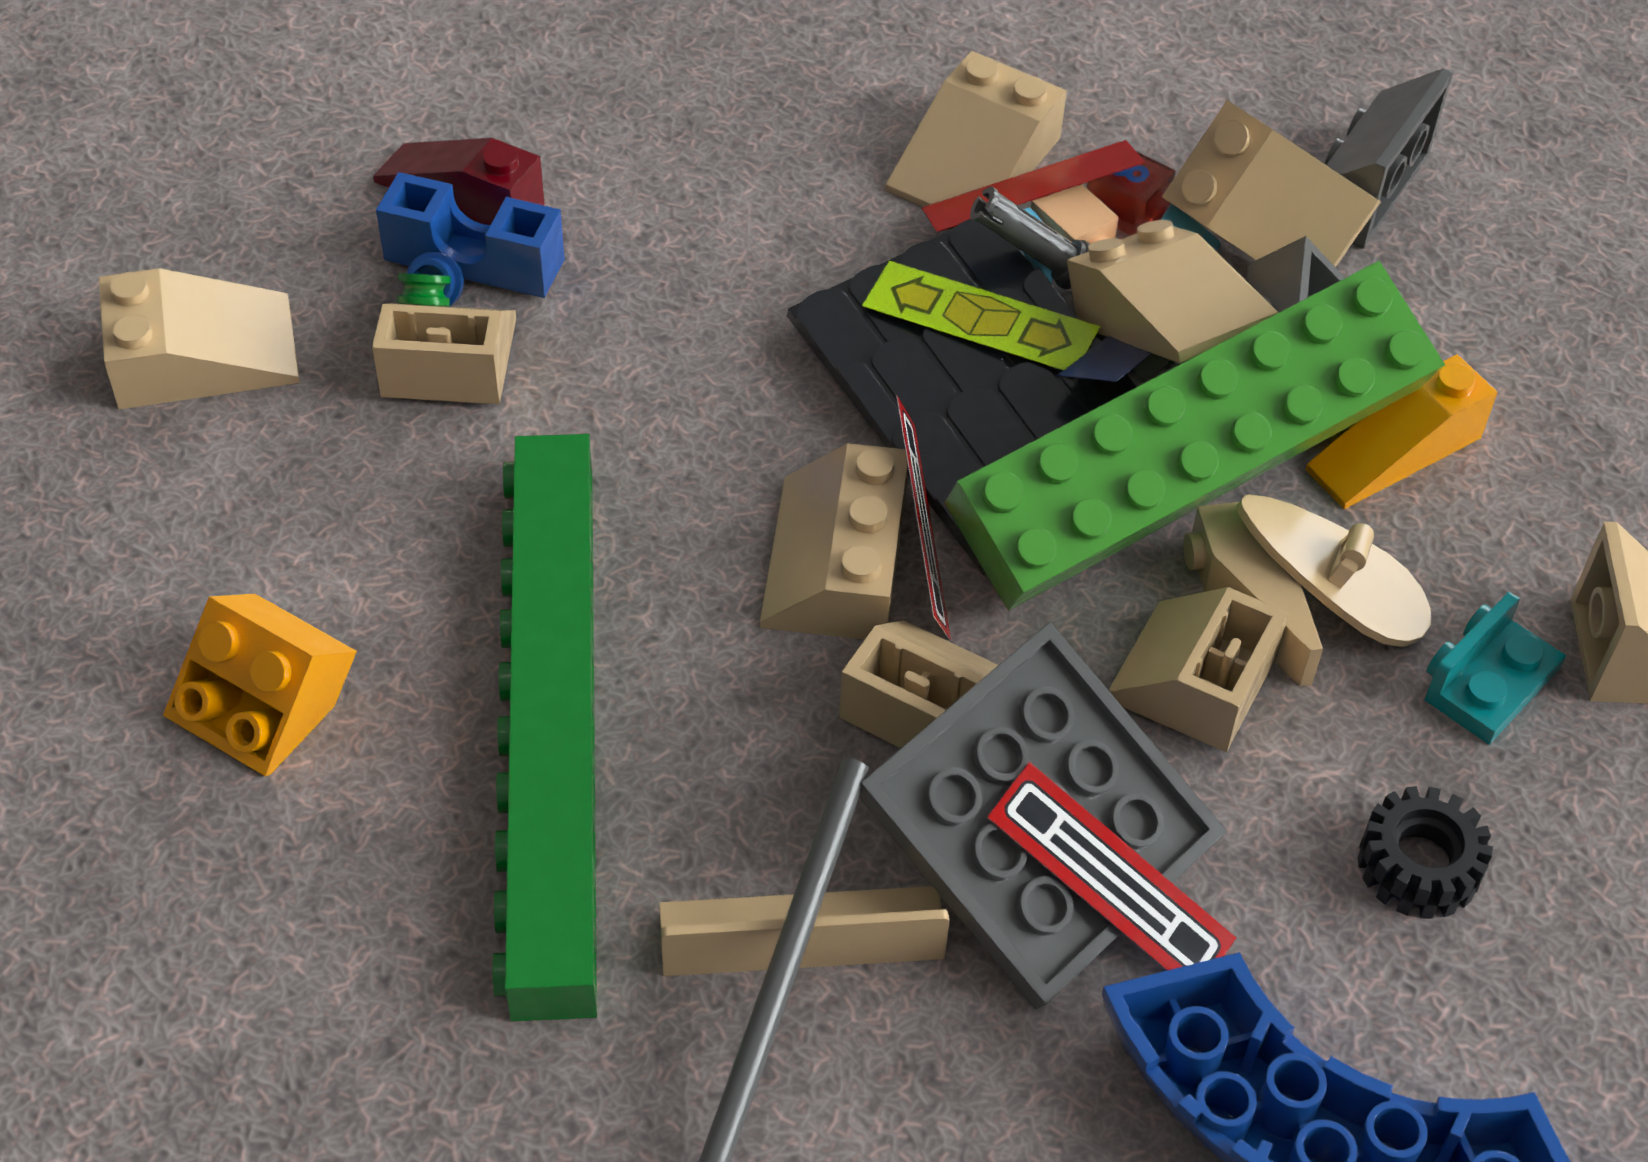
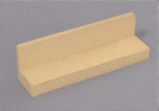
(847, 931)

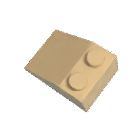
(979, 131)
(1267, 190)
(1163, 292)
(192, 337)

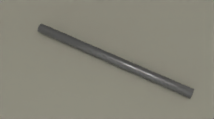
(784, 963)

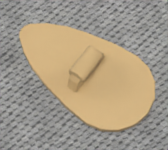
(1341, 569)

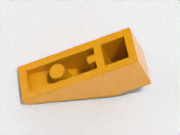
(1406, 434)

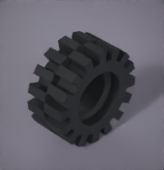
(1434, 821)

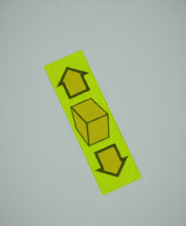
(981, 316)

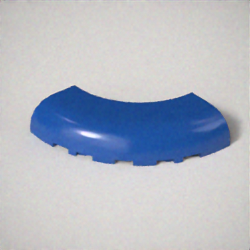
(1260, 1095)

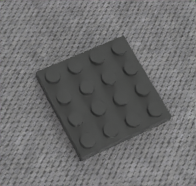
(954, 772)

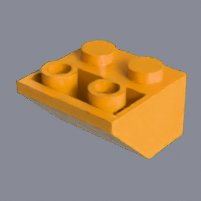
(256, 680)

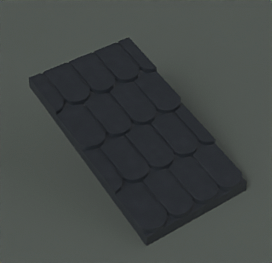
(961, 395)

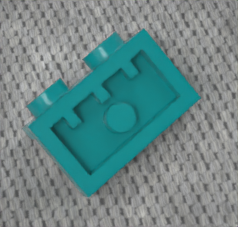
(1491, 670)

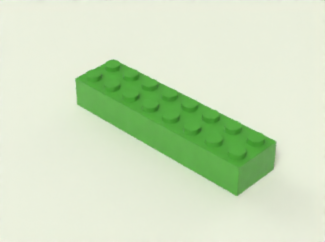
(1191, 434)

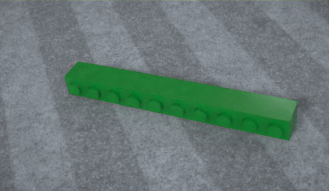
(548, 736)

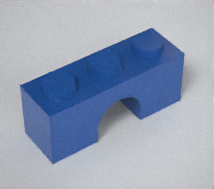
(514, 253)

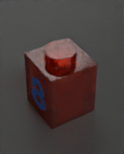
(1135, 193)

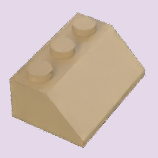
(837, 543)

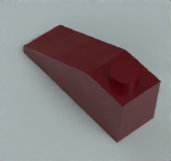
(479, 170)

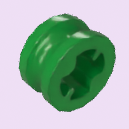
(423, 289)

